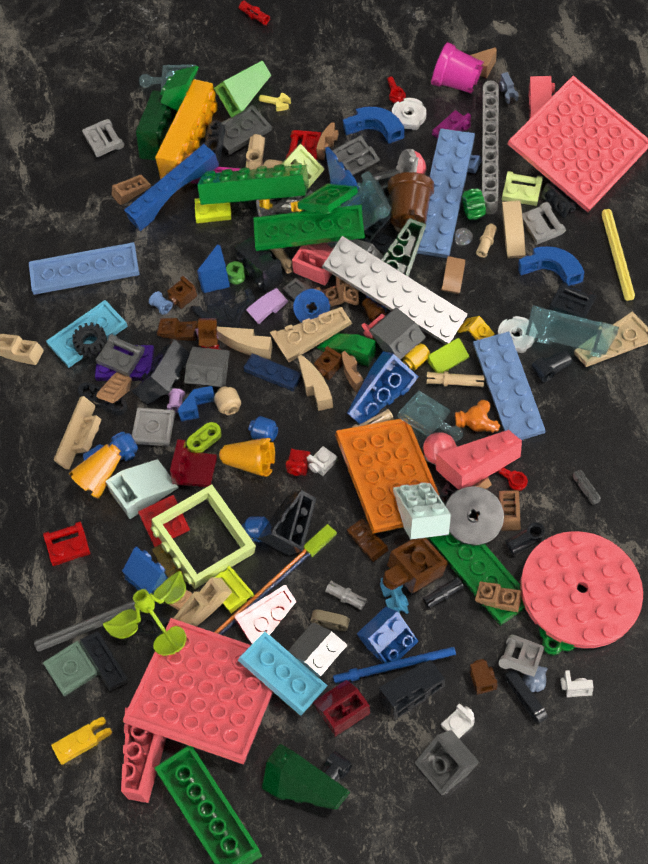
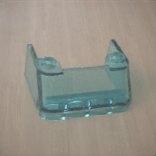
(571, 331)

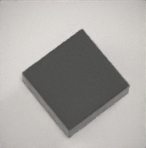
(294, 288)

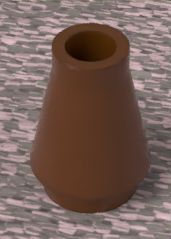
(372, 309)

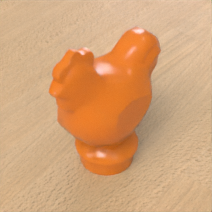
(477, 418)

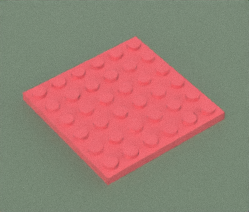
(580, 143)
(202, 695)

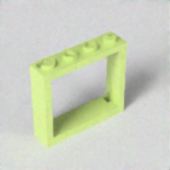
(229, 520)

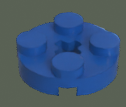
(306, 298)

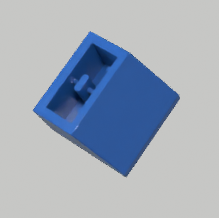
(143, 572)
(387, 636)

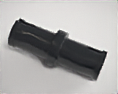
(443, 592)

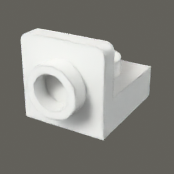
(321, 461)
(576, 688)
(459, 721)

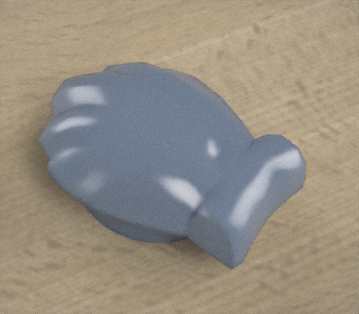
(537, 682)

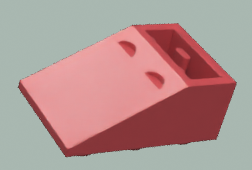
(309, 262)

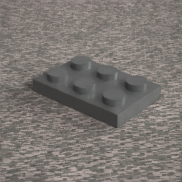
(242, 127)

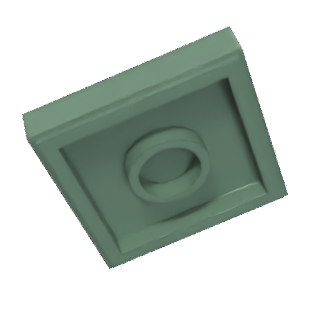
(70, 668)

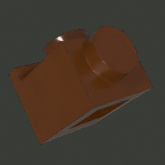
(182, 293)
(328, 363)
(482, 677)

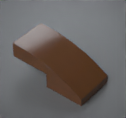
(177, 330)
(366, 540)

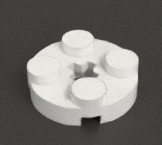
(410, 105)
(514, 325)

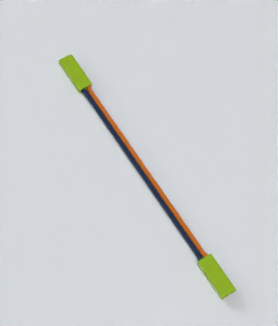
(311, 547)

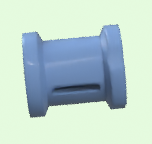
(160, 303)

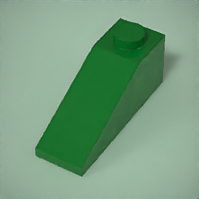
(358, 346)

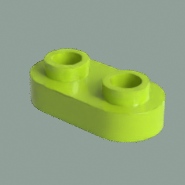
(203, 438)

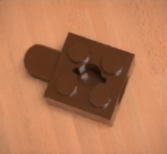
(414, 565)

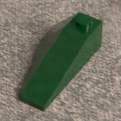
(296, 779)

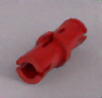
(261, 17)

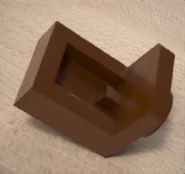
(207, 332)

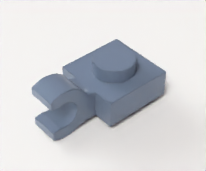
(508, 87)

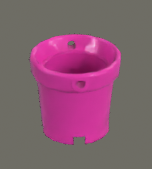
(456, 69)

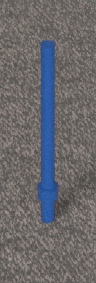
(355, 674)

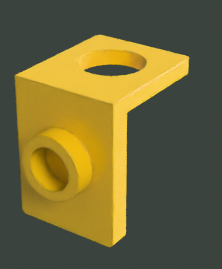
(477, 328)

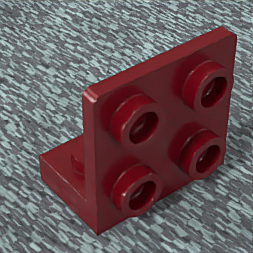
(192, 467)

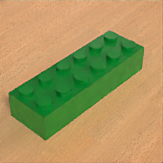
(253, 184)
(207, 809)

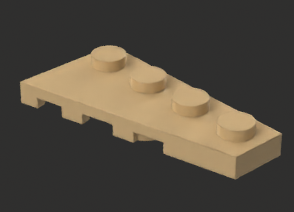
(631, 335)
(304, 336)

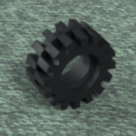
(89, 331)

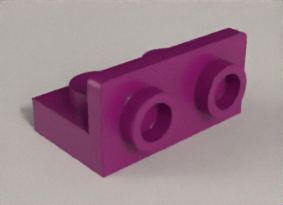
(454, 121)

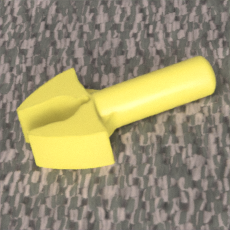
(280, 102)

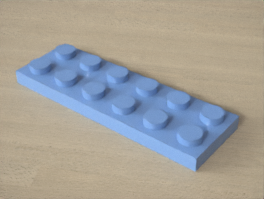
(83, 268)
(509, 386)

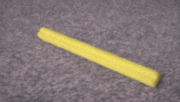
(618, 255)

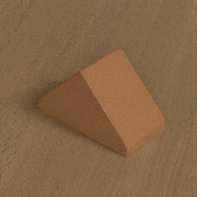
(489, 59)

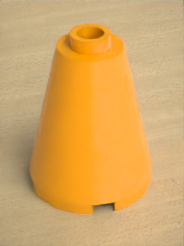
(250, 456)
(97, 469)

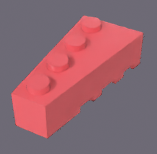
(539, 93)
(478, 459)
(141, 756)

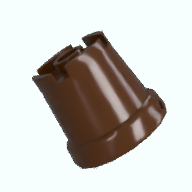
(409, 197)

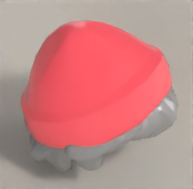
(411, 162)
(435, 444)

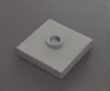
(153, 426)

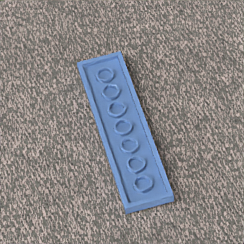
(449, 178)

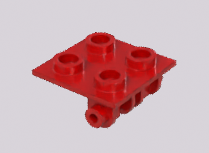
(174, 527)

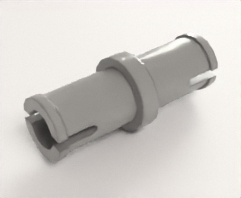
(346, 595)

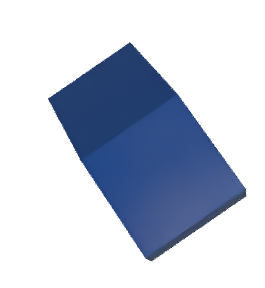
(189, 409)

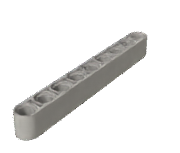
(490, 146)

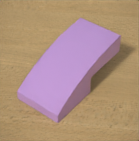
(266, 305)

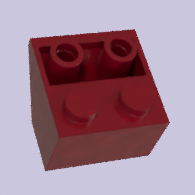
(342, 707)

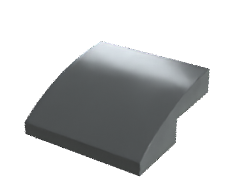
(356, 155)

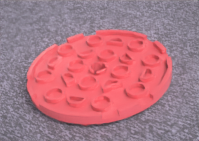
(575, 617)

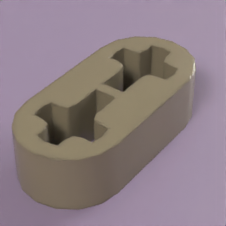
(330, 620)

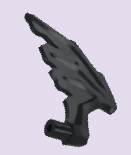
(225, 314)

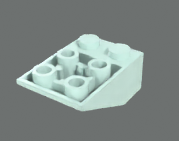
(140, 486)
(422, 511)

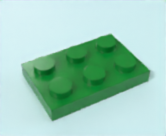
(327, 198)

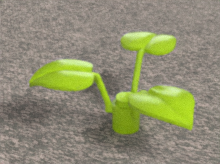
(126, 622)

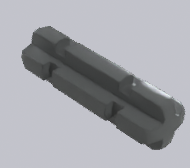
(586, 486)

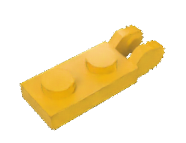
(80, 741)

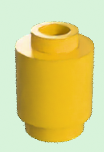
(416, 356)

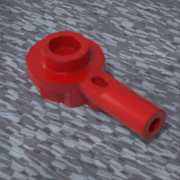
(396, 94)
(516, 480)

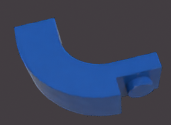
(377, 119)
(553, 259)

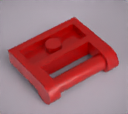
(309, 141)
(68, 549)

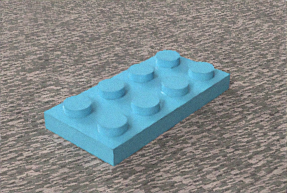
(101, 314)
(282, 673)

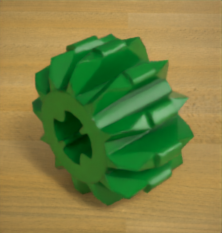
(473, 204)

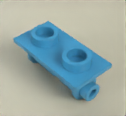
(397, 601)

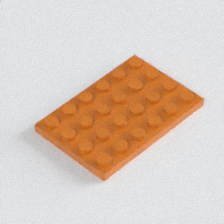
(378, 460)

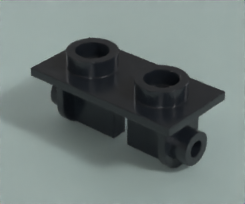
(557, 201)

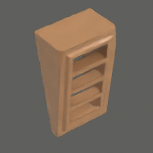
(122, 196)
(115, 388)
(511, 522)

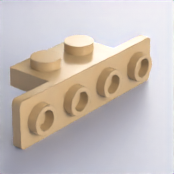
(78, 434)

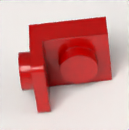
(297, 462)

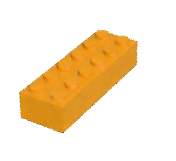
(187, 126)

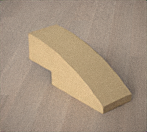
(513, 229)
(245, 341)
(20, 350)
(315, 384)
(204, 603)

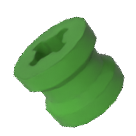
(233, 277)

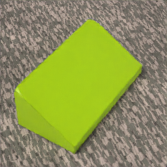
(448, 356)

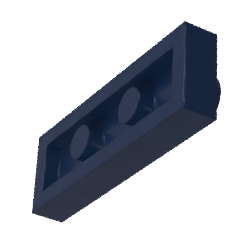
(272, 372)

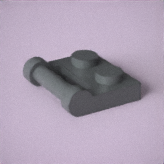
(117, 360)

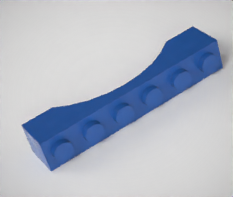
(147, 206)

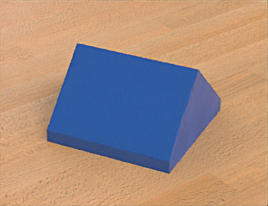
(213, 272)

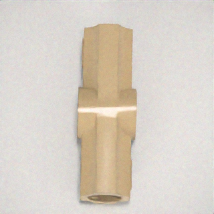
(255, 152)

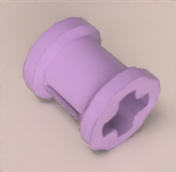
(176, 398)

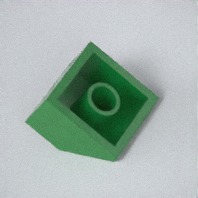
(177, 87)

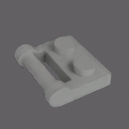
(97, 139)
(537, 226)
(528, 658)

